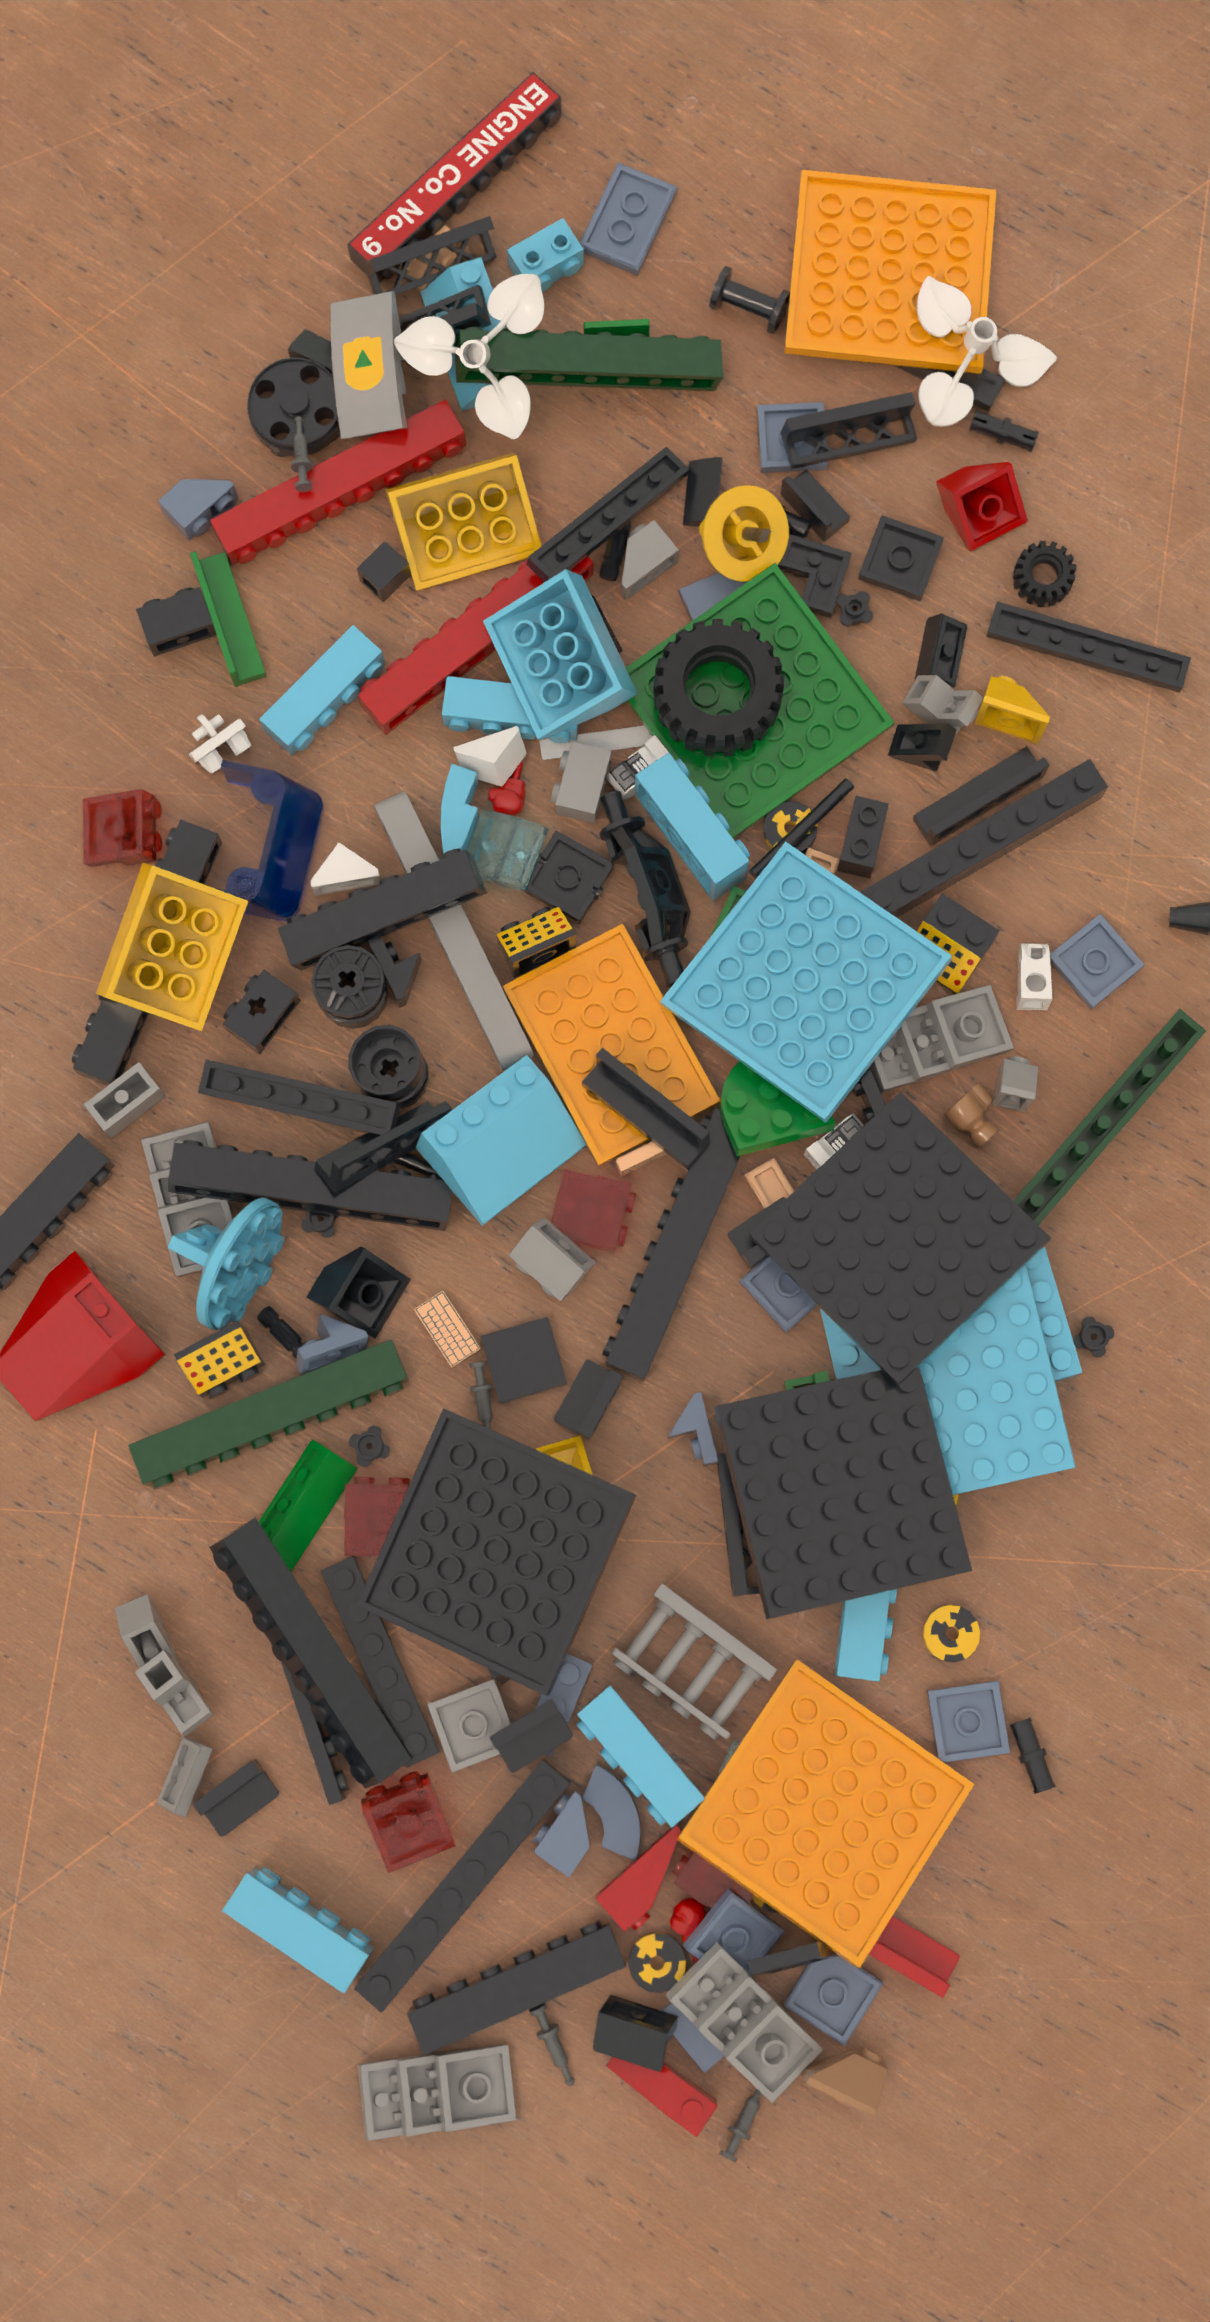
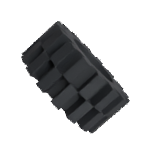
(1048, 555)

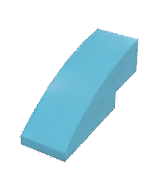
(457, 814)

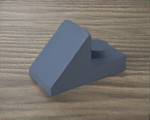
(336, 1343)
(695, 1421)

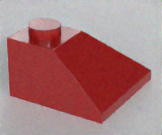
(982, 502)

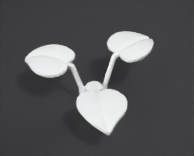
(947, 309)
(429, 349)

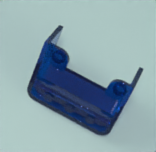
(289, 847)

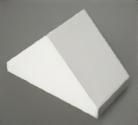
(493, 755)
(344, 872)

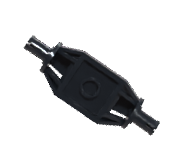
(656, 882)

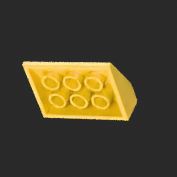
(464, 521)
(172, 947)

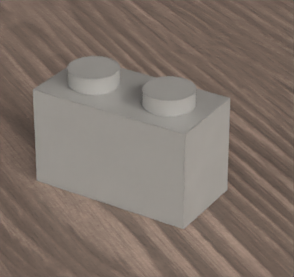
(582, 781)
(124, 1100)
(551, 1259)

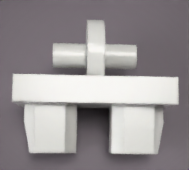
(232, 735)

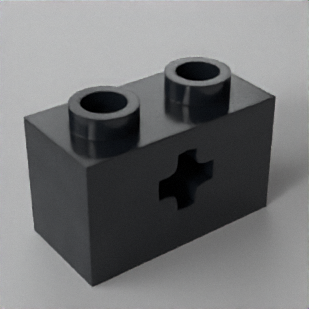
(863, 837)
(258, 1028)

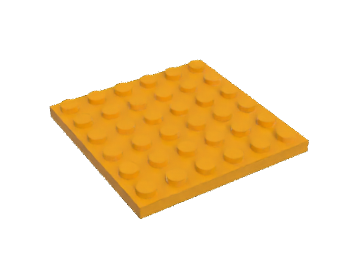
(863, 260)
(826, 1813)

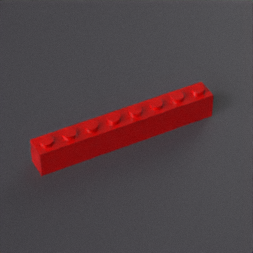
(338, 483)
(450, 653)

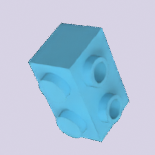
(547, 254)

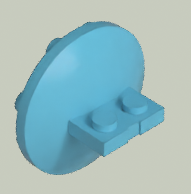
(232, 1260)

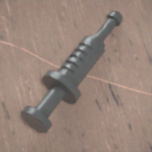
(301, 463)
(482, 1394)
(551, 2039)
(742, 2125)

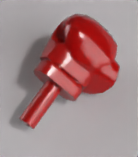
(511, 796)
(687, 1917)

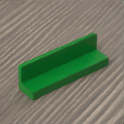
(229, 618)
(305, 1501)

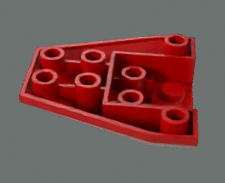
(73, 1343)

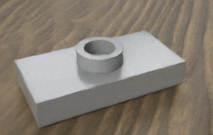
(184, 1776)

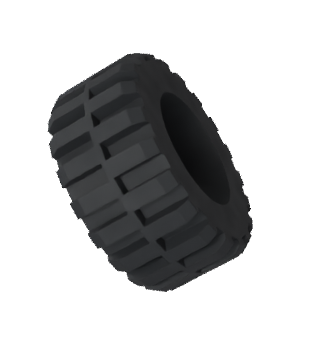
(726, 645)

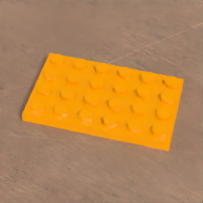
(609, 1001)

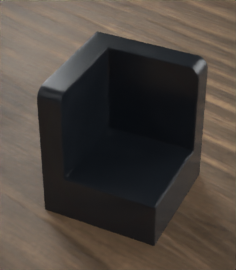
(384, 571)

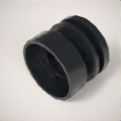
(348, 1005)
(386, 1049)

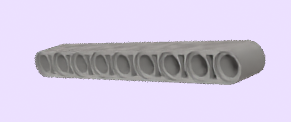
(457, 939)

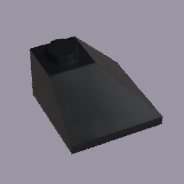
(359, 1290)

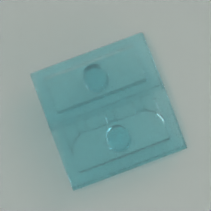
(506, 848)

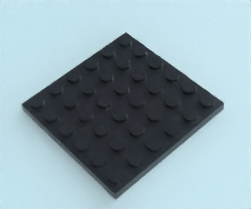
(899, 1238)
(841, 1491)
(496, 1551)

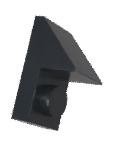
(922, 744)
(399, 975)

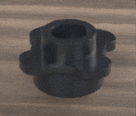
(851, 617)
(325, 1227)
(1103, 1334)
(360, 1441)

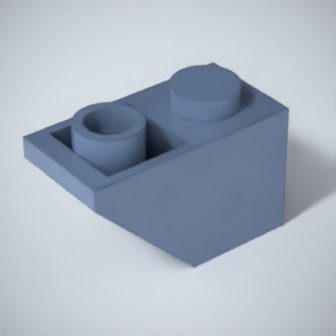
(196, 502)
(567, 1838)

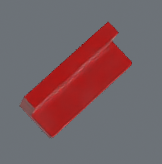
(915, 1956)

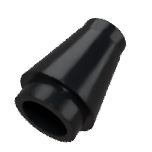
(1191, 918)

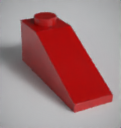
(636, 1887)
(669, 2092)

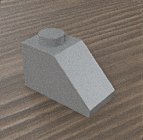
(647, 557)
(1015, 1084)
(143, 1630)

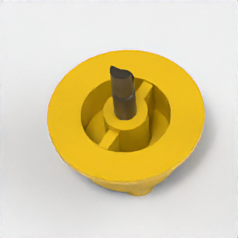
(744, 532)

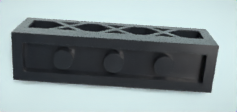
(426, 246)
(459, 317)
(845, 419)
(980, 795)
(647, 1110)
(375, 1150)
(733, 1532)

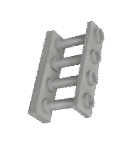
(725, 1648)

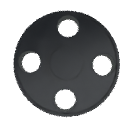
(292, 399)

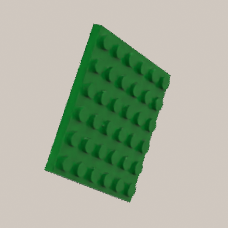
(822, 714)

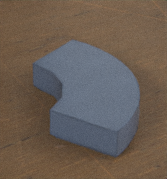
(616, 1811)

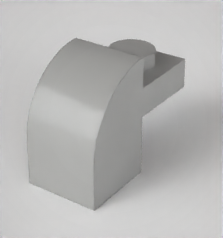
(940, 704)
(175, 1691)

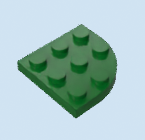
(762, 1115)

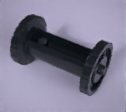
(749, 299)

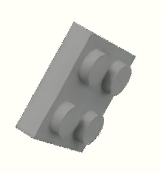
(467, 1722)

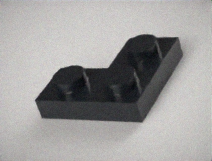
(822, 566)

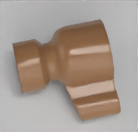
(968, 1115)

